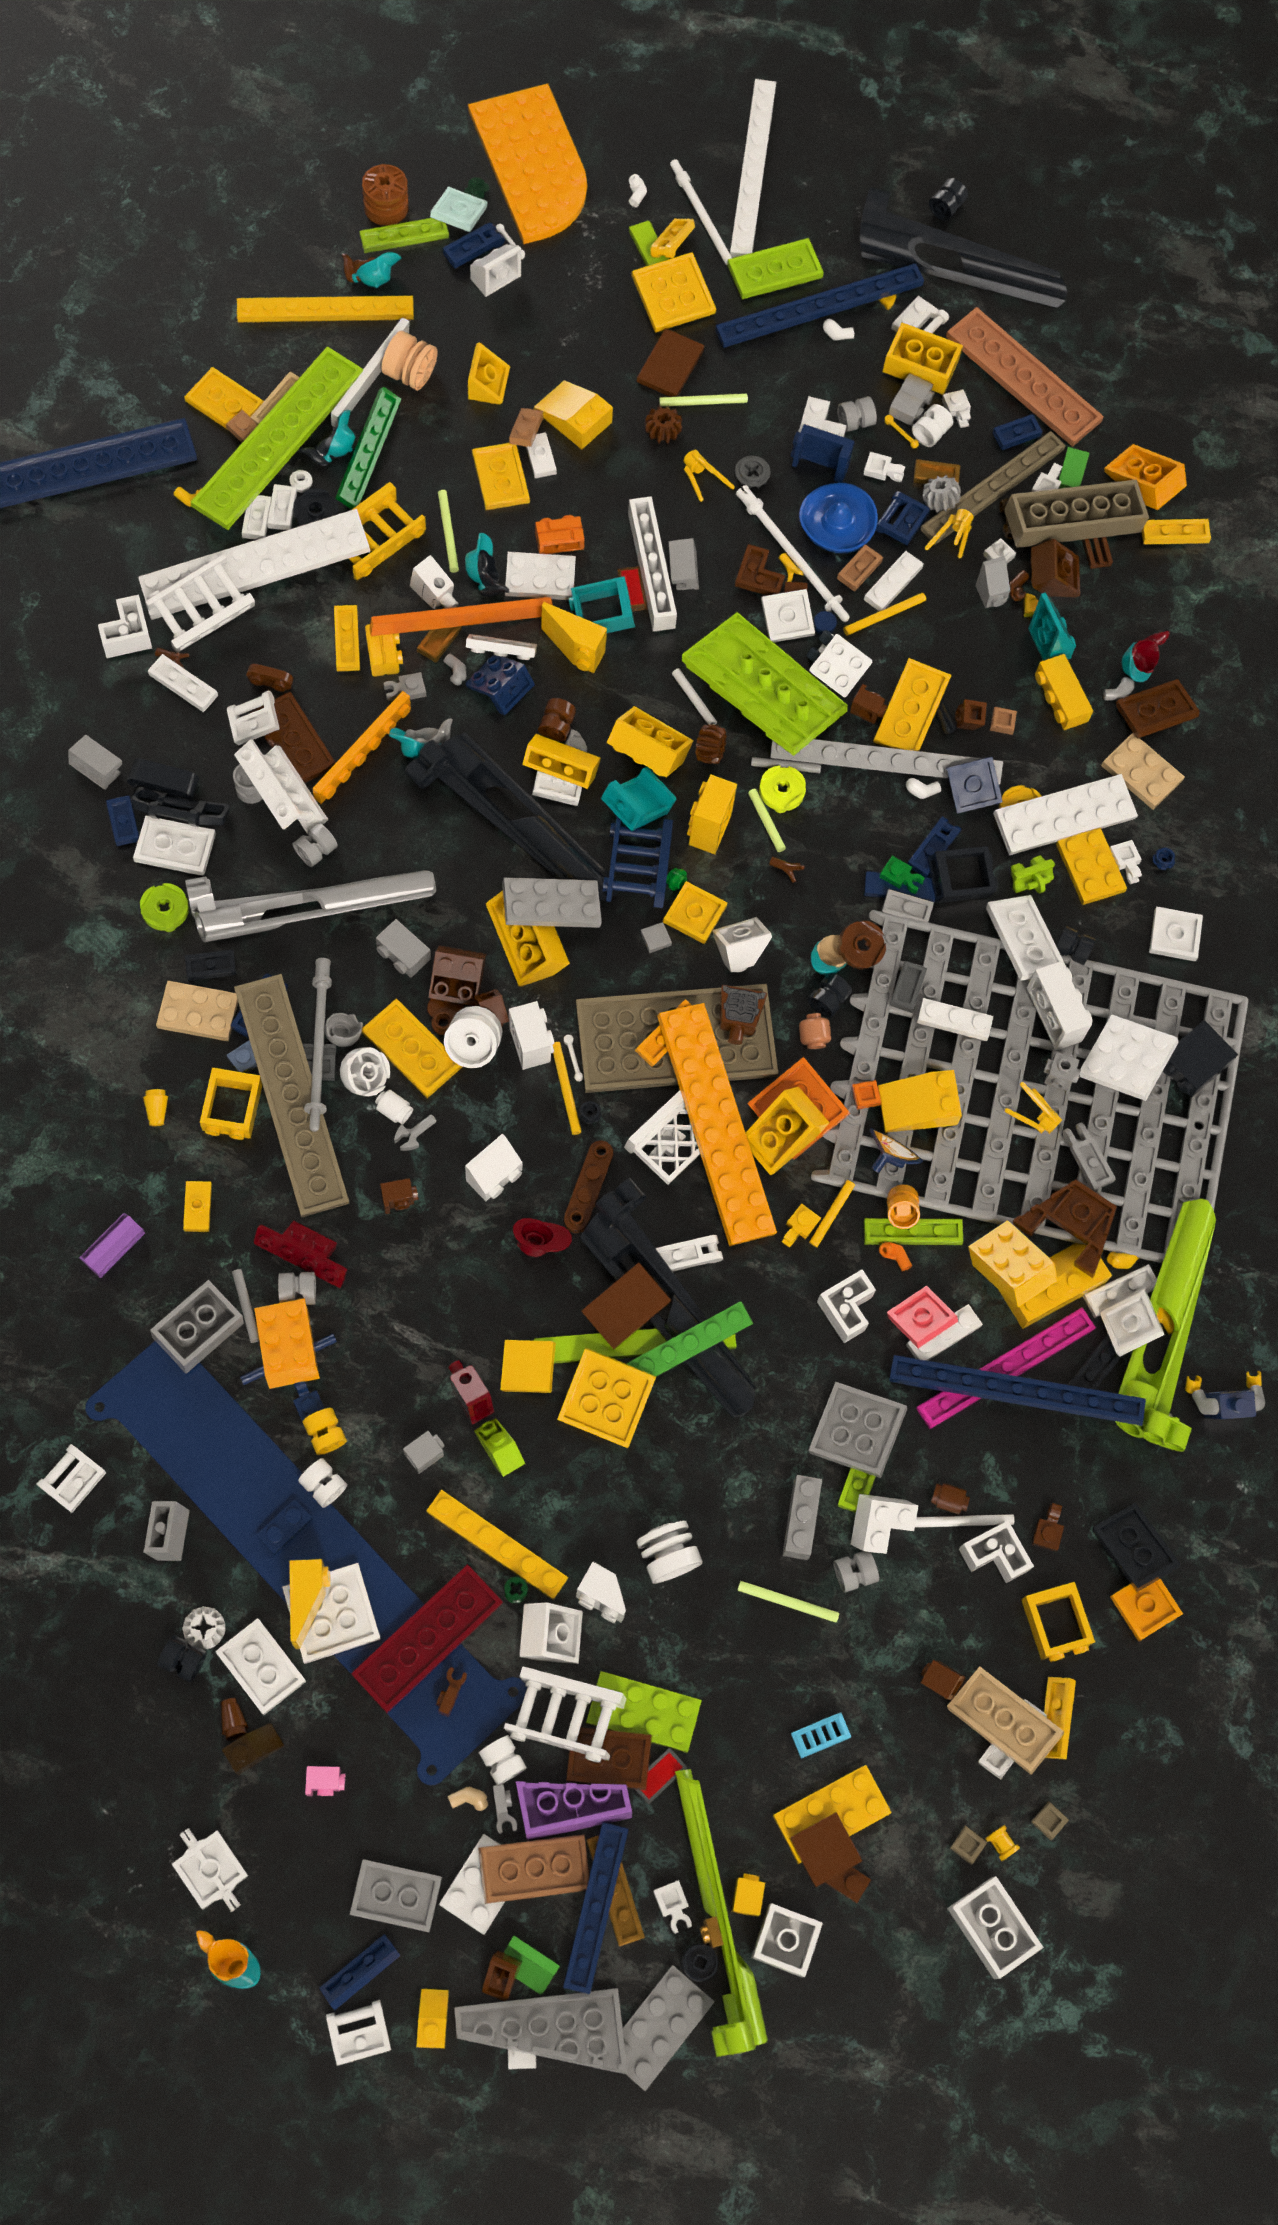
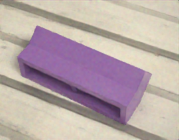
(112, 1245)

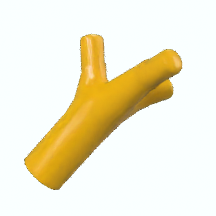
(790, 566)

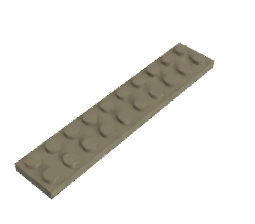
(288, 1089)

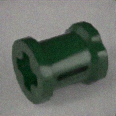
(515, 1582)

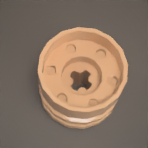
(409, 360)

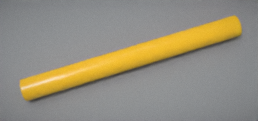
(881, 615)
(566, 1089)

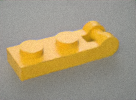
(672, 238)

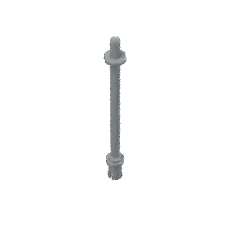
(321, 982)

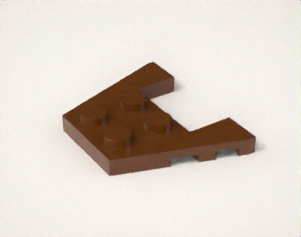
(1080, 1214)

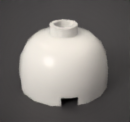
(365, 1071)

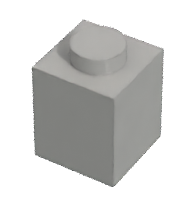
(424, 1451)

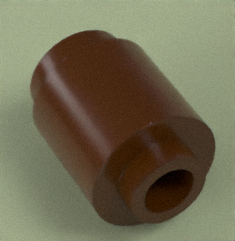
(950, 1498)

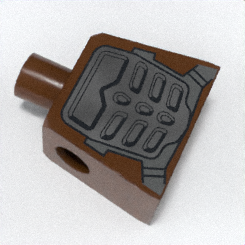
(740, 1011)

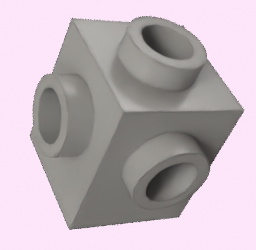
(1061, 1071)

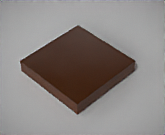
(825, 1849)

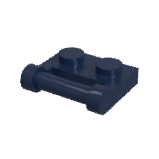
(907, 522)

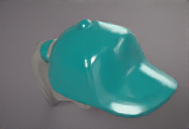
(413, 741)

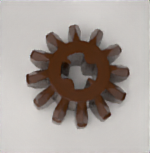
(663, 424)
(711, 744)

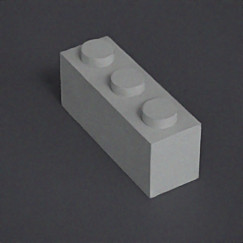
(802, 1517)

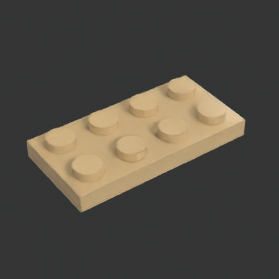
(1005, 1720)

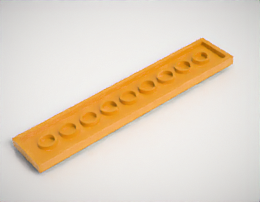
(716, 1124)

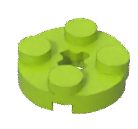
(169, 919)

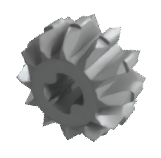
(941, 493)

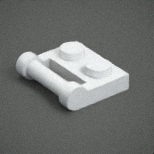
(918, 313)
(256, 723)
(77, 1483)
(360, 2042)

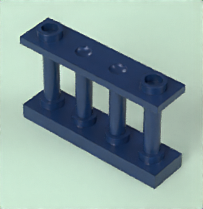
(658, 872)

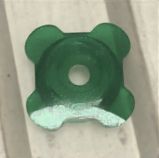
(480, 185)

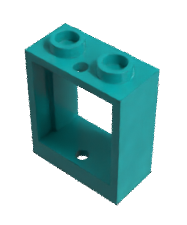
(601, 590)

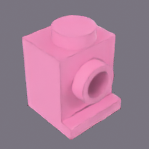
(324, 1780)

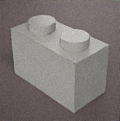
(402, 948)
(166, 1531)

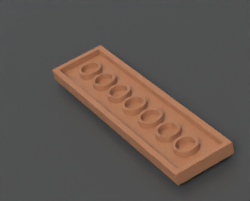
(1025, 377)

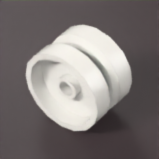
(473, 1037)

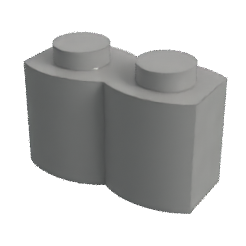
(911, 399)

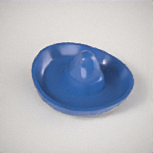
(839, 517)

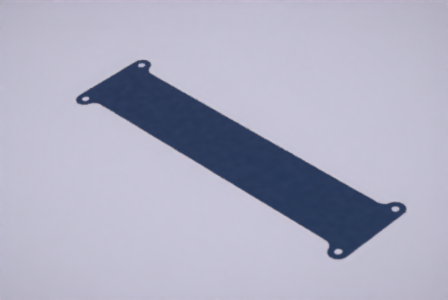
(242, 1485)

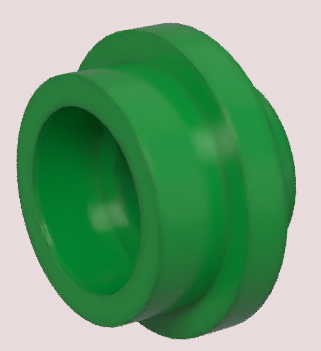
(676, 879)

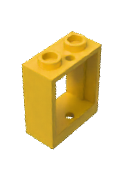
(234, 1080)
(1056, 1653)

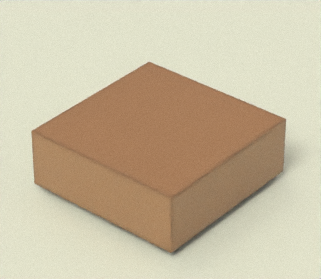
(1003, 720)

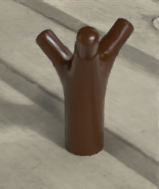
(174, 656)
(787, 867)

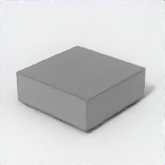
(656, 937)

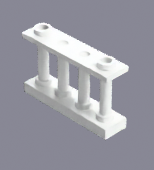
(201, 627)
(280, 786)
(559, 1688)

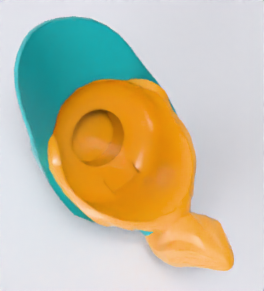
(230, 1961)

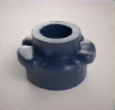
(1165, 853)

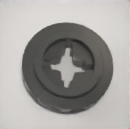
(750, 464)

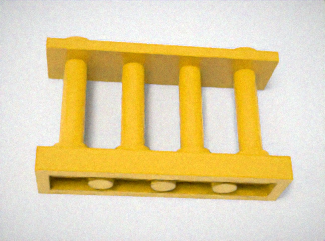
(368, 511)

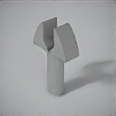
(413, 1133)

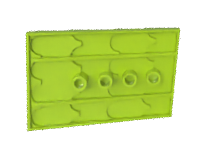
(764, 683)

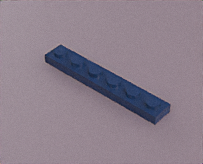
(595, 1908)

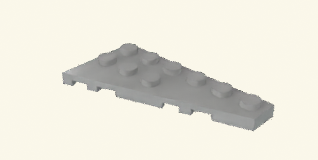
(559, 2027)

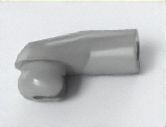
(1122, 691)

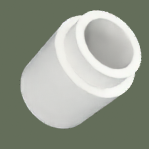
(393, 1106)

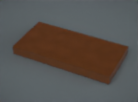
(298, 739)

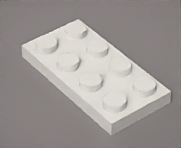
(1023, 934)

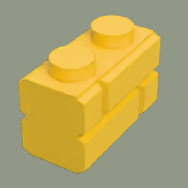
(383, 653)

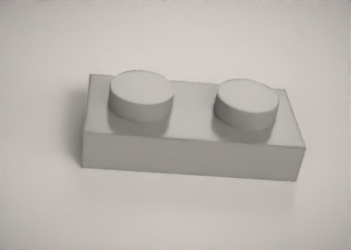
(907, 906)

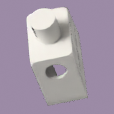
(433, 584)

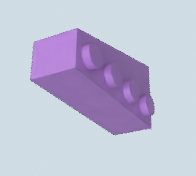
(570, 1806)

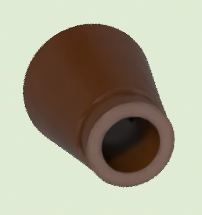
(233, 1721)

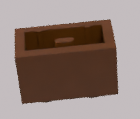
(456, 975)

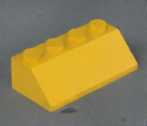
(531, 950)
(1070, 1286)

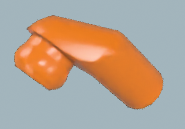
(897, 1253)

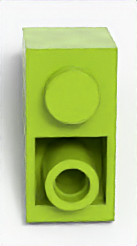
(499, 1447)

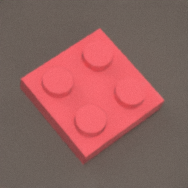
(922, 1316)

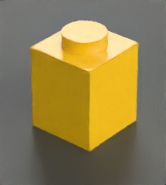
(748, 1895)

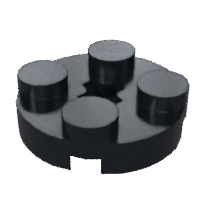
(314, 498)

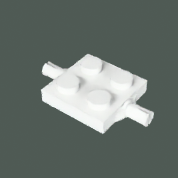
(210, 1870)

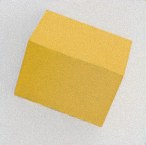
(487, 376)

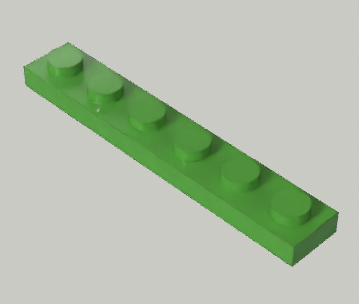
(694, 1340)

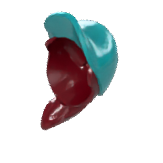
(1143, 656)

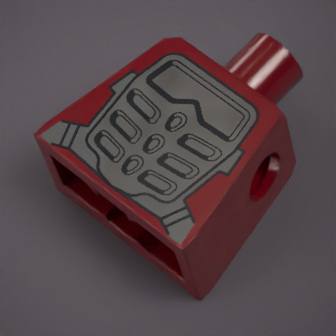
(470, 1391)

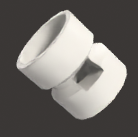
(932, 425)
(316, 1476)
(502, 1760)

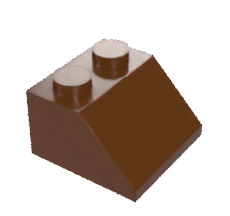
(1055, 570)

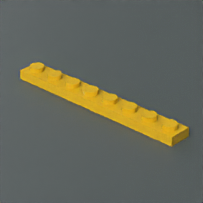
(324, 308)

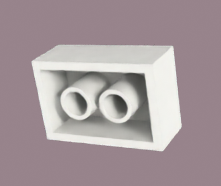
(1059, 1005)
(995, 1928)

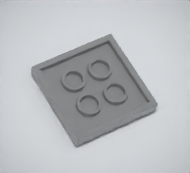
(858, 1429)

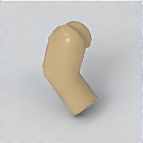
(471, 1796)

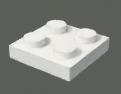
(788, 615)
(1176, 934)
(1131, 1323)

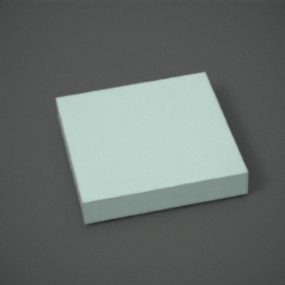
(458, 209)

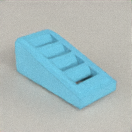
(842, 1727)

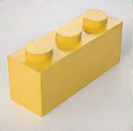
(1063, 692)
(561, 761)

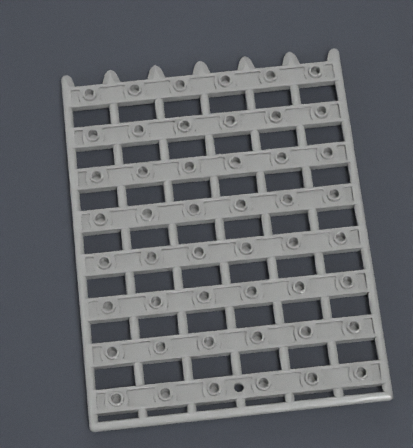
(1000, 1125)

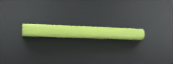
(703, 400)
(448, 531)
(788, 1601)

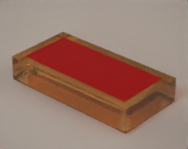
(635, 587)

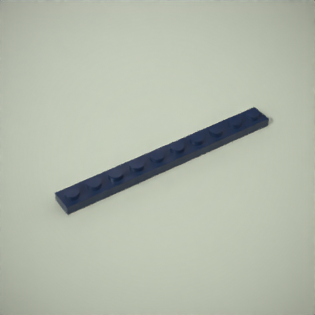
(819, 305)
(1018, 1390)

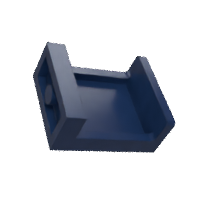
(823, 449)

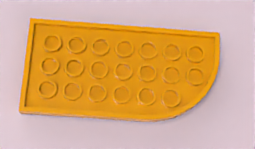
(532, 160)

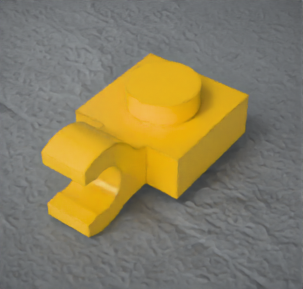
(801, 1223)

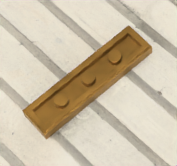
(622, 1908)

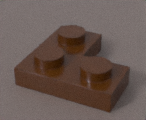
(753, 575)

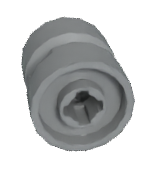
(857, 413)
(244, 787)
(317, 842)
(297, 1287)
(864, 1567)

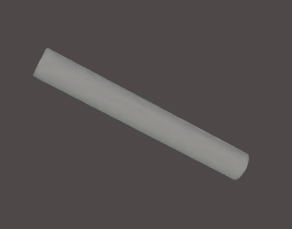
(800, 766)
(246, 1305)

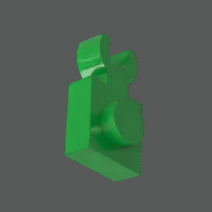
(898, 873)

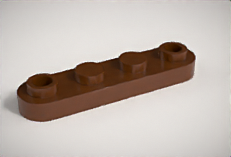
(588, 1186)

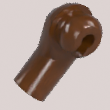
(1016, 590)

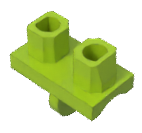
(1033, 877)

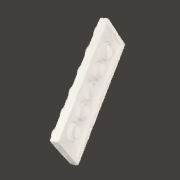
(1065, 814)

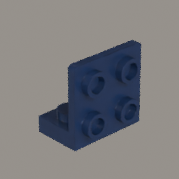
(502, 681)

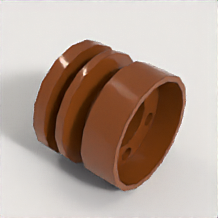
(385, 194)

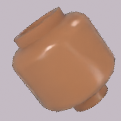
(815, 1031)

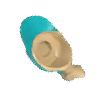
(825, 956)

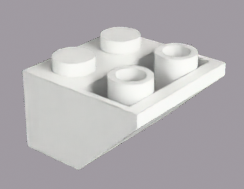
(602, 1592)

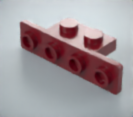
(304, 1249)

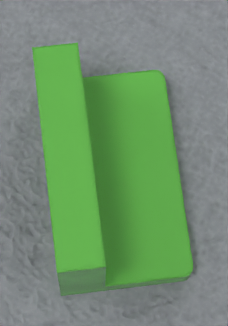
(535, 1969)

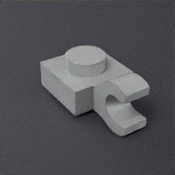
(502, 1801)

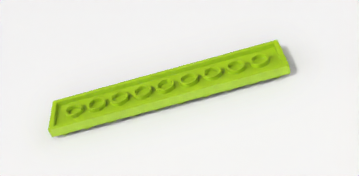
(276, 438)

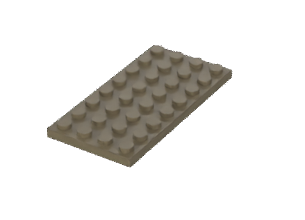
(618, 1024)

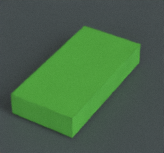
(1073, 468)

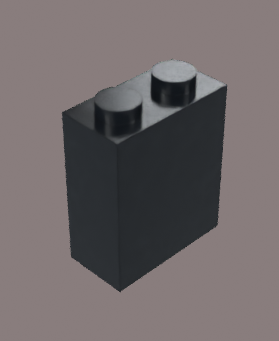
(1199, 1059)

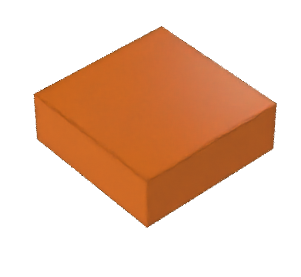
(866, 1094)

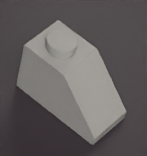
(993, 582)

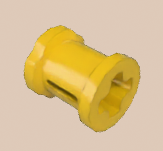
(1002, 1842)

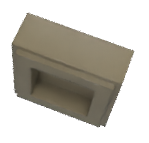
(1049, 1820)
(968, 1845)

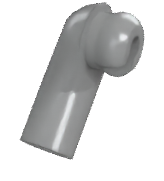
(458, 667)

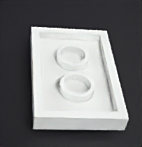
(540, 575)
(174, 845)
(260, 1666)
(466, 1893)

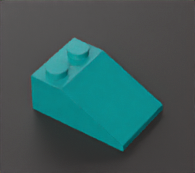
(1050, 631)

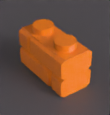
(559, 535)

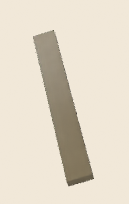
(998, 483)

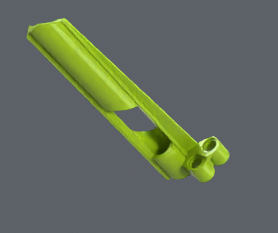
(1177, 1294)
(742, 2005)

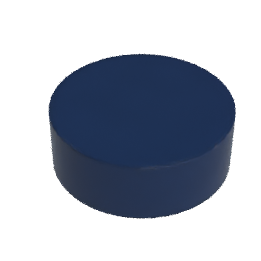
(824, 621)

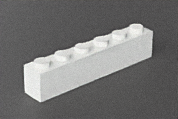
(652, 564)

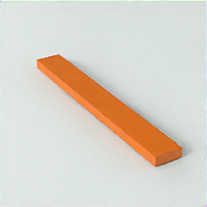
(457, 616)

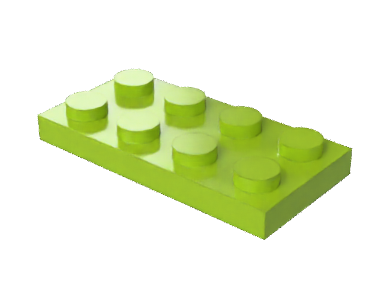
(775, 268)
(649, 1711)

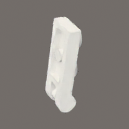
(690, 1254)

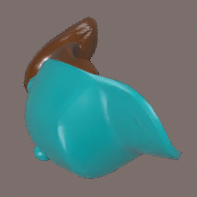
(371, 271)

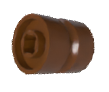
(557, 719)

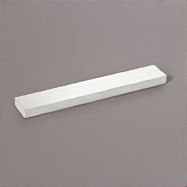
(367, 377)

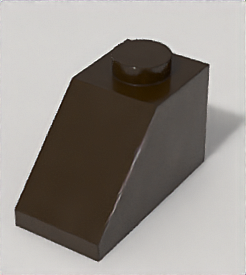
(252, 1748)

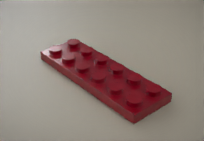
(427, 1638)

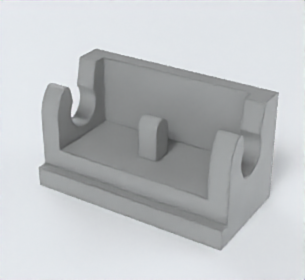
(684, 564)
(94, 761)

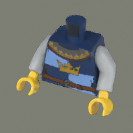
(1228, 1403)

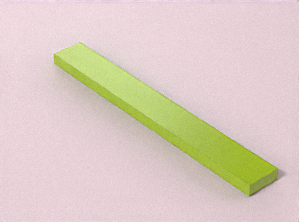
(572, 1347)

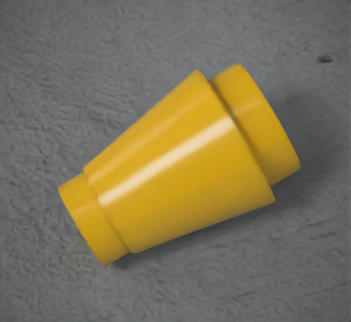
(155, 1106)

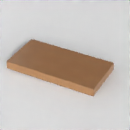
(534, 1869)

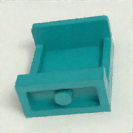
(639, 799)

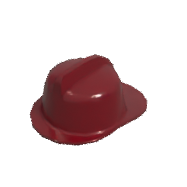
(540, 1237)

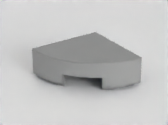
(576, 741)

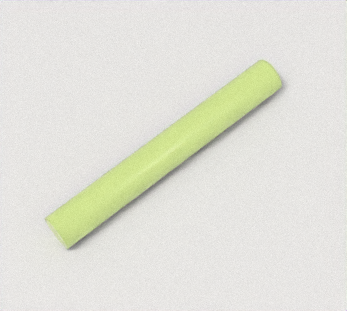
(766, 819)

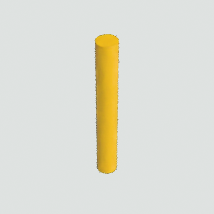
(832, 1213)

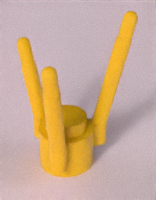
(697, 464)
(961, 524)
(1048, 1119)

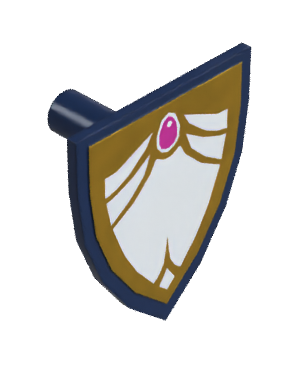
(892, 1152)

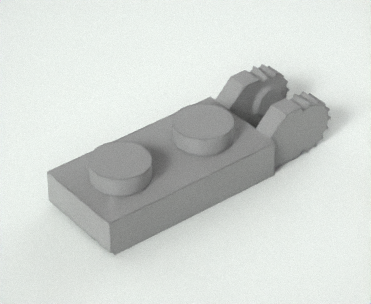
(1089, 1158)

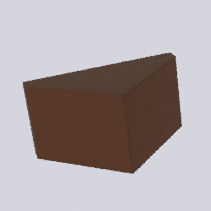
(501, 1975)

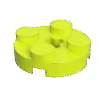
(779, 800)

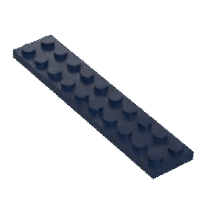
(95, 462)

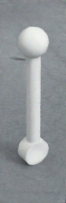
(500, 228)
(568, 1040)

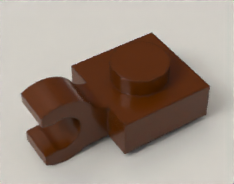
(1047, 1531)
(448, 1698)

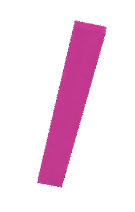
(1012, 1363)

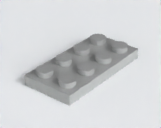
(551, 902)
(662, 2025)

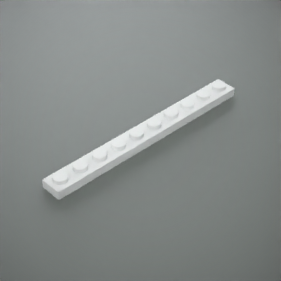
(753, 168)

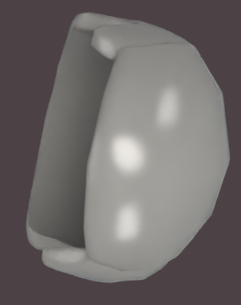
(343, 1029)

